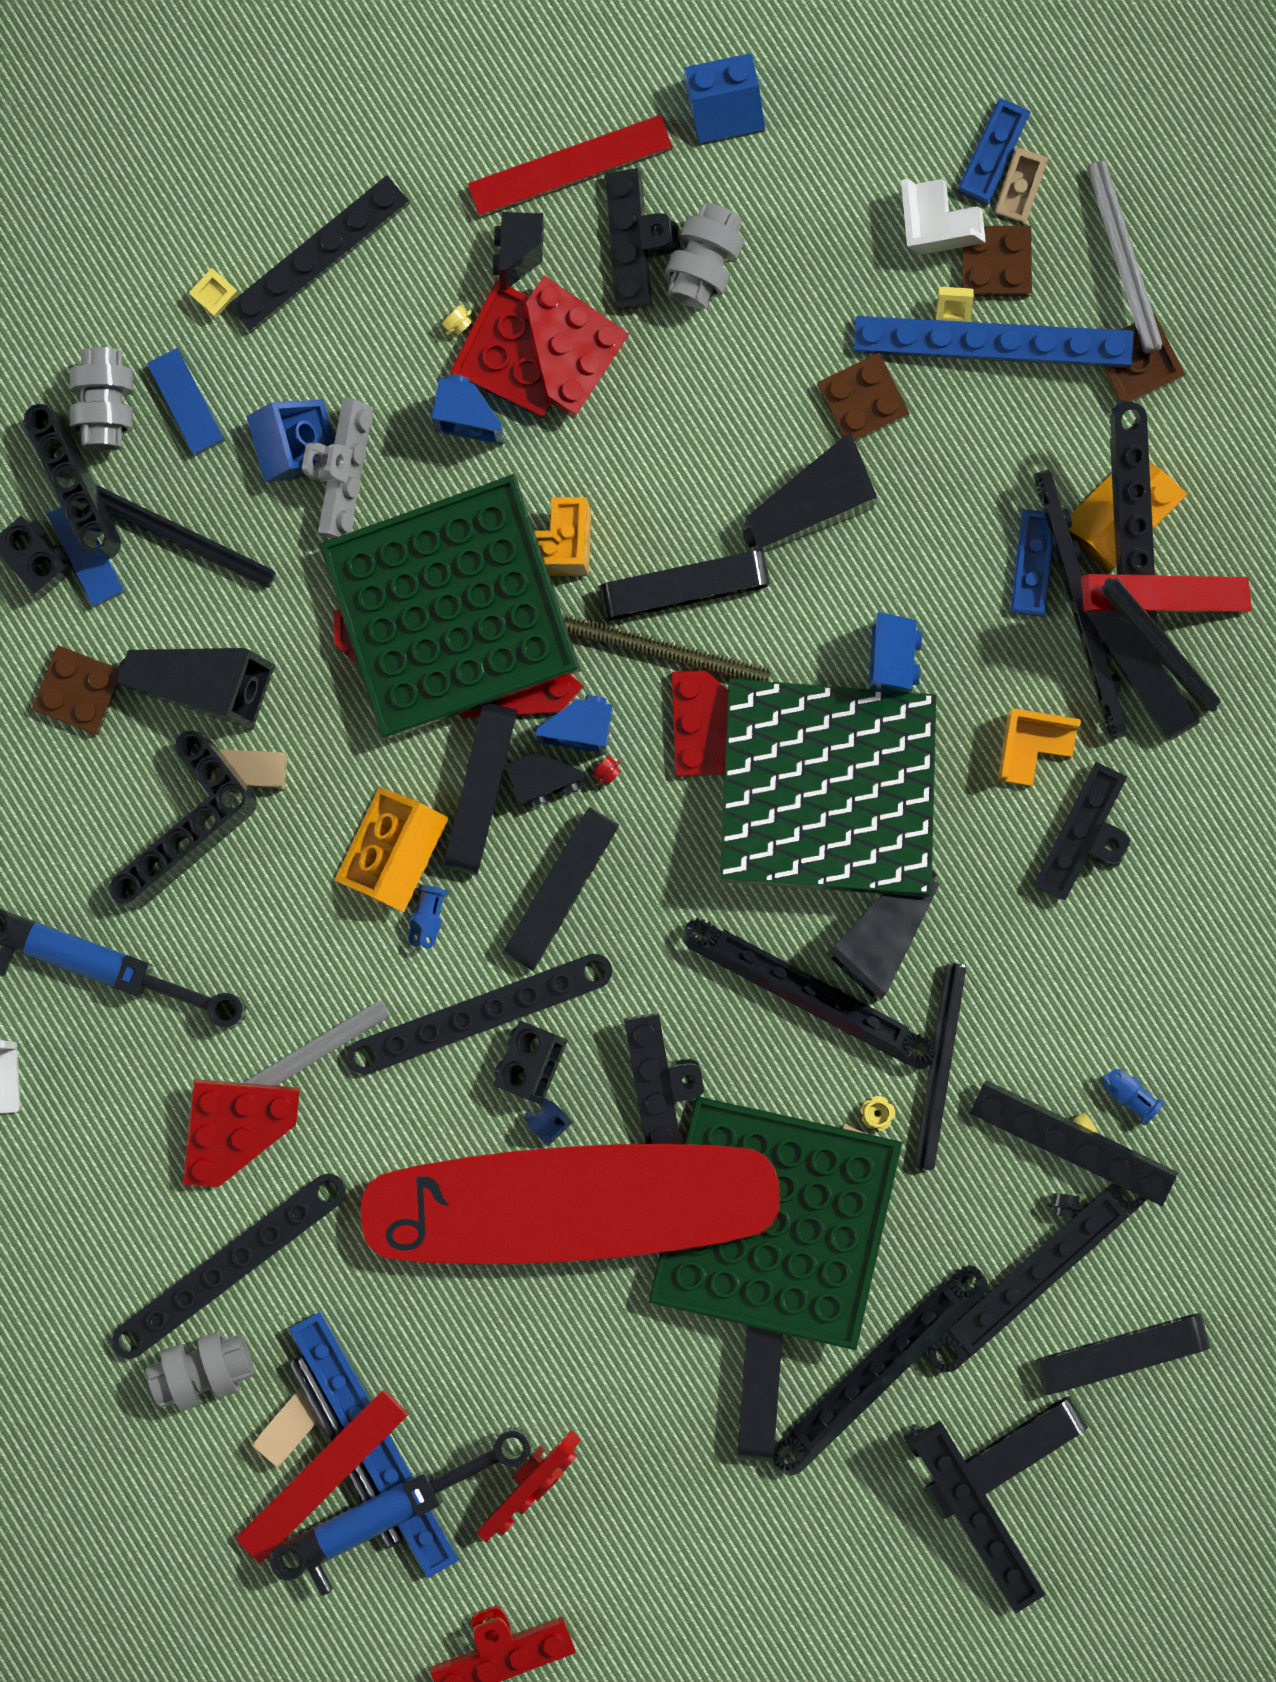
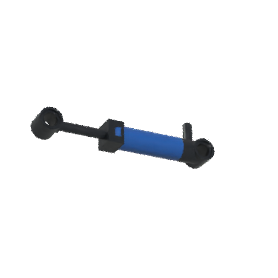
(101, 965)
(383, 1512)

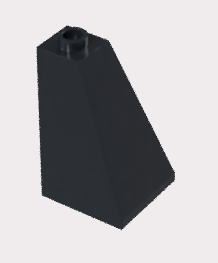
(818, 497)
(205, 680)
(880, 940)

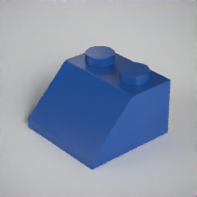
(724, 98)
(464, 412)
(282, 433)
(893, 653)
(579, 726)

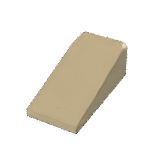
(1021, 185)
(258, 768)
(285, 1430)

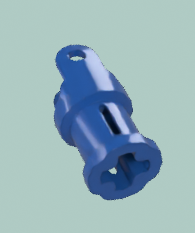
(426, 919)
(1129, 1092)

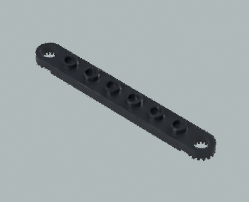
(1132, 493)
(1095, 651)
(808, 993)
(479, 1014)
(228, 1266)
(1035, 1275)
(879, 1370)

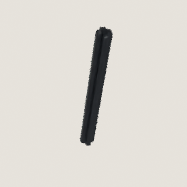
(187, 538)
(1160, 644)
(940, 1066)
(331, 1427)

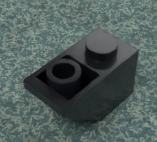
(520, 246)
(541, 776)

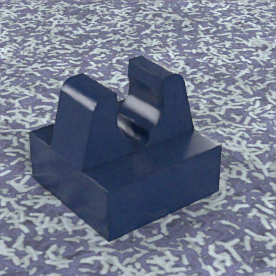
(548, 1122)

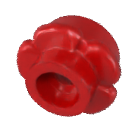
(606, 771)

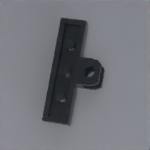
(634, 238)
(1085, 834)
(659, 1081)

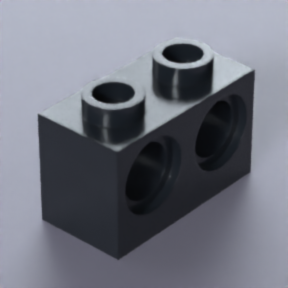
(26, 561)
(538, 1065)

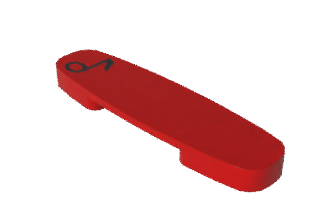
(570, 1204)

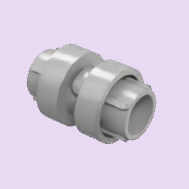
(710, 242)
(101, 385)
(186, 1375)

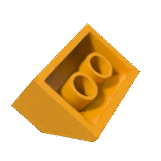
(1095, 516)
(391, 849)

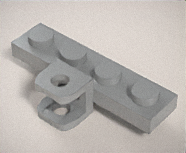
(341, 467)

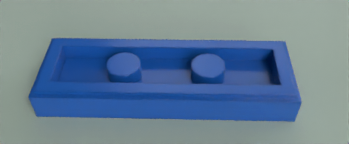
(993, 151)
(185, 402)
(1032, 565)
(94, 573)

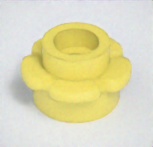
(457, 320)
(887, 1113)

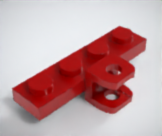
(534, 1480)
(501, 1653)

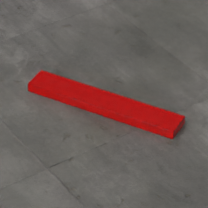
(570, 166)
(1172, 593)
(322, 1476)

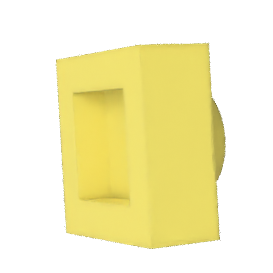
(213, 293)
(954, 304)

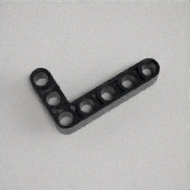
(191, 826)

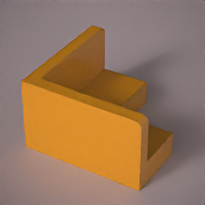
(568, 541)
(1031, 734)

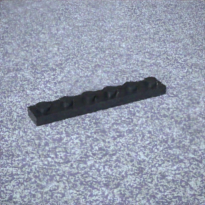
(319, 254)
(1074, 1143)
(977, 1516)

